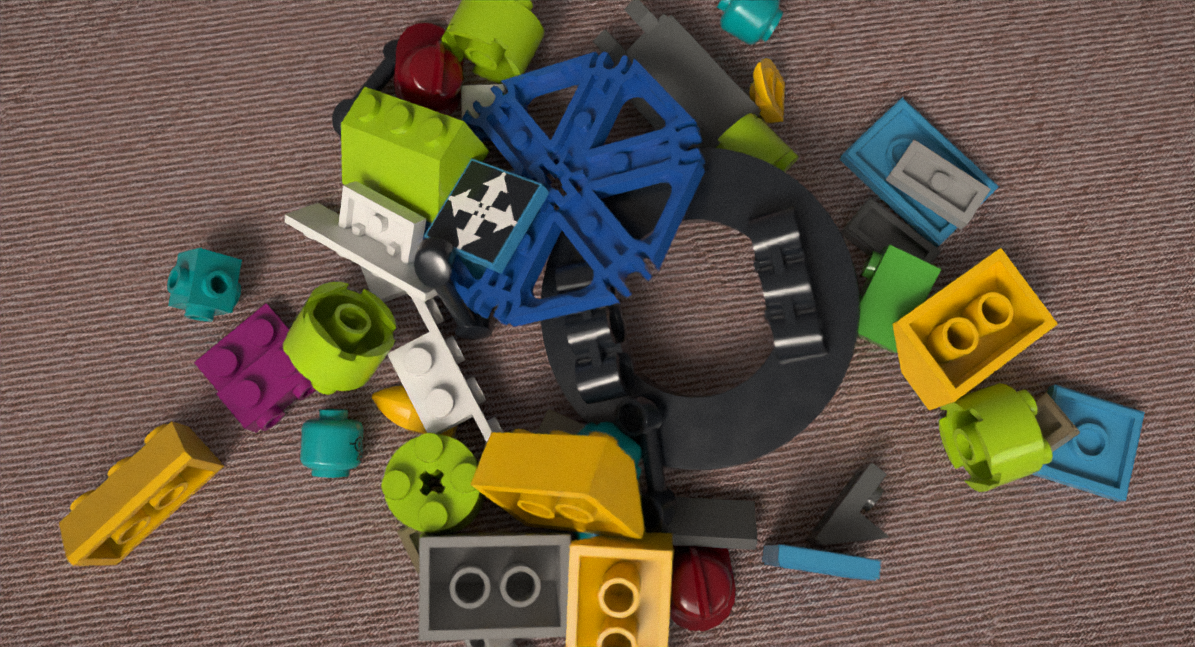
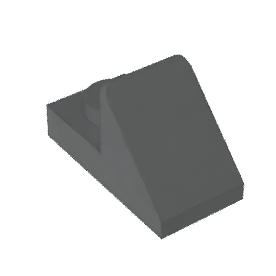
(842, 519)

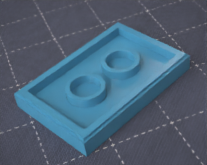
(881, 148)

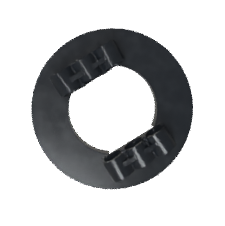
(808, 304)

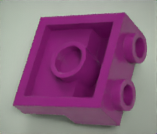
(255, 372)

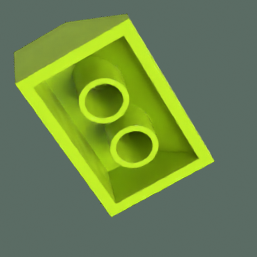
(406, 151)

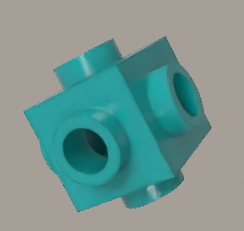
(204, 284)

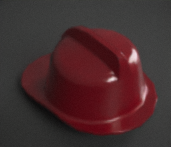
(426, 70)
(701, 587)

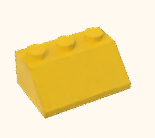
(969, 330)
(562, 482)
(137, 496)
(619, 591)

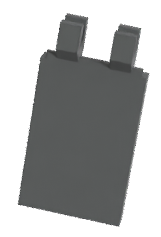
(683, 72)

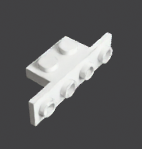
(370, 233)
(435, 381)

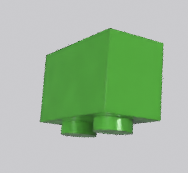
(892, 289)

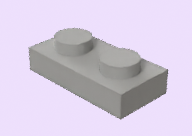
(938, 184)

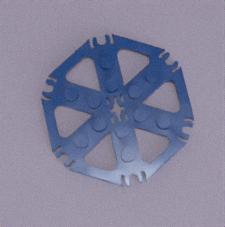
(581, 159)

